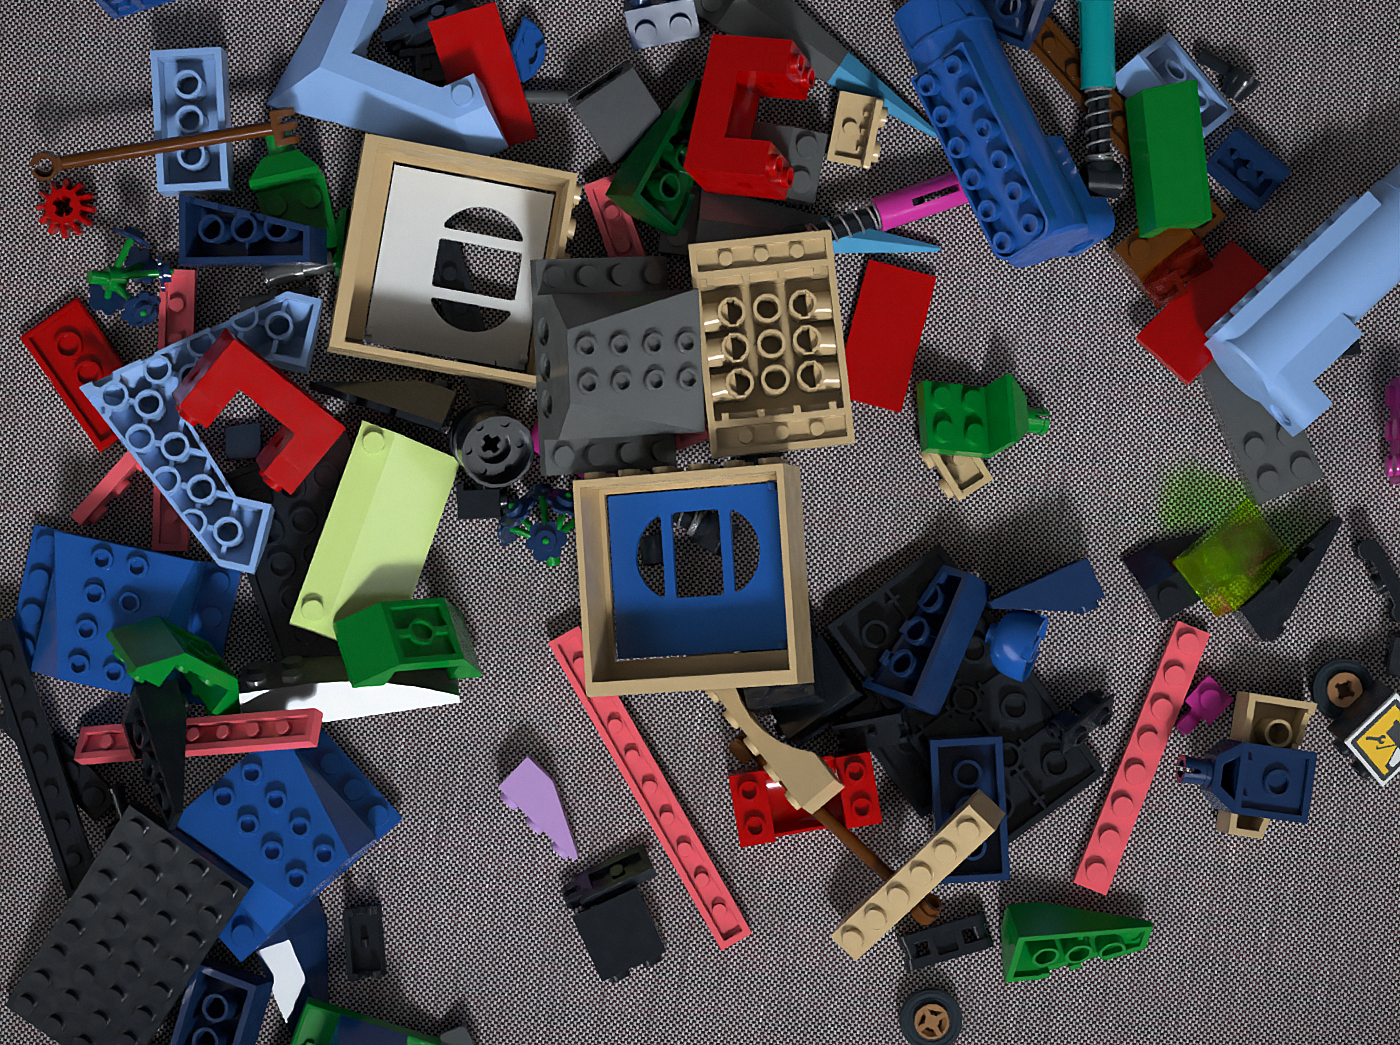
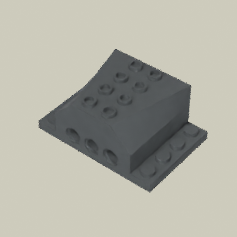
(614, 364)

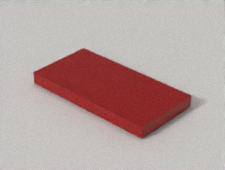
(479, 45)
(1179, 329)
(886, 334)
(71, 354)

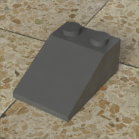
(805, 153)

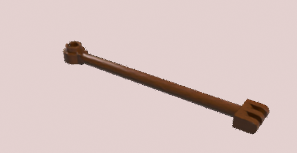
(274, 127)
(923, 912)

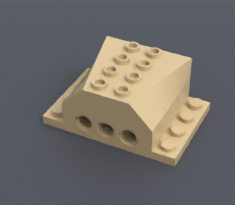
(771, 344)

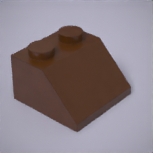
(1141, 255)

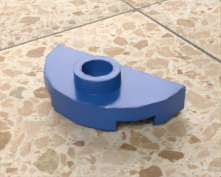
(528, 49)

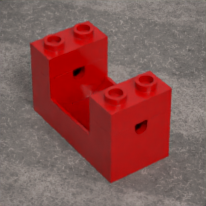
(721, 142)
(307, 424)
(766, 813)

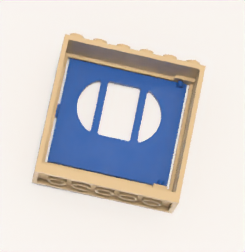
(761, 616)

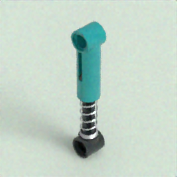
(1097, 77)

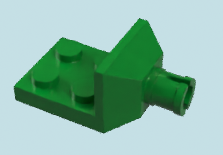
(294, 189)
(975, 418)

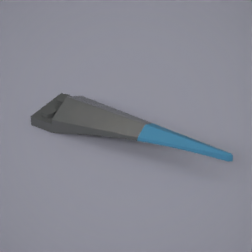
(828, 57)
(739, 217)

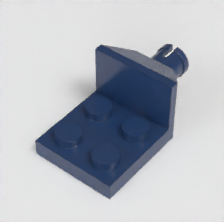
(1253, 779)

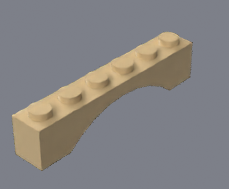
(802, 772)
(919, 875)

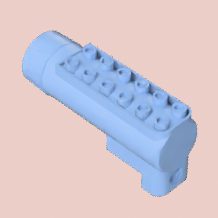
(1310, 307)

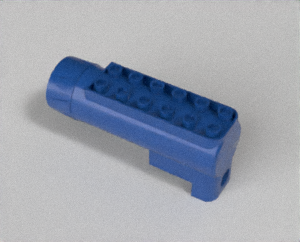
(1011, 172)

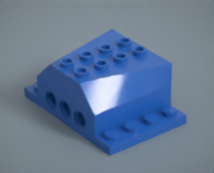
(88, 585)
(288, 827)

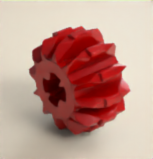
(54, 214)

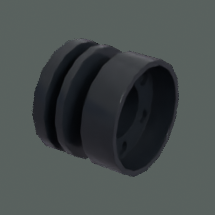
(506, 454)

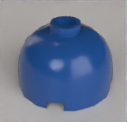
(1016, 642)

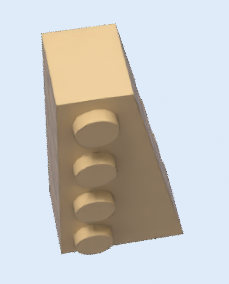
(1270, 723)

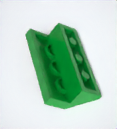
(1168, 158)

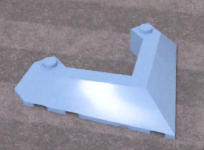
(339, 85)
(143, 416)

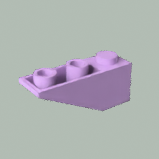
(538, 797)

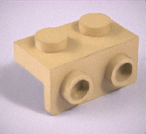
(856, 129)
(959, 473)

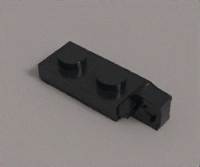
(414, 27)

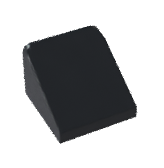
(243, 441)

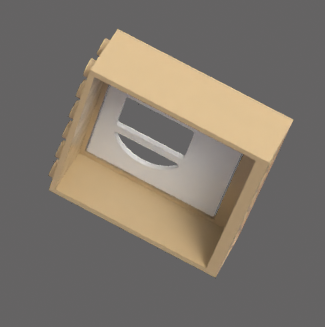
(413, 225)

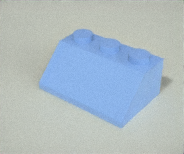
(1168, 63)

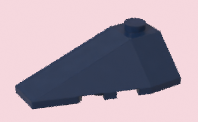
(298, 961)

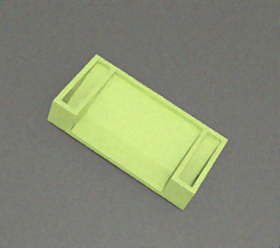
(375, 528)

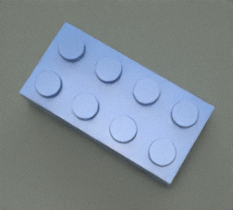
(188, 99)

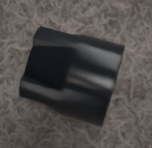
(651, 550)

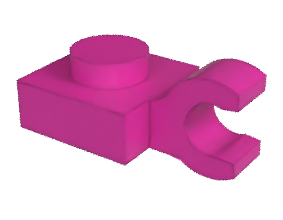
(1205, 703)

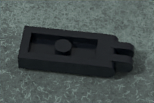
(609, 878)

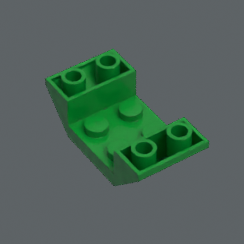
(405, 638)
(157, 646)

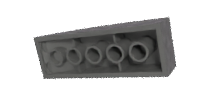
(1261, 449)
(326, 685)

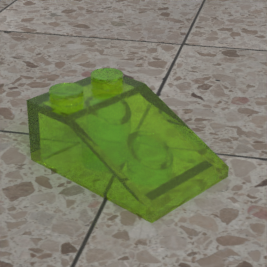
(1232, 559)

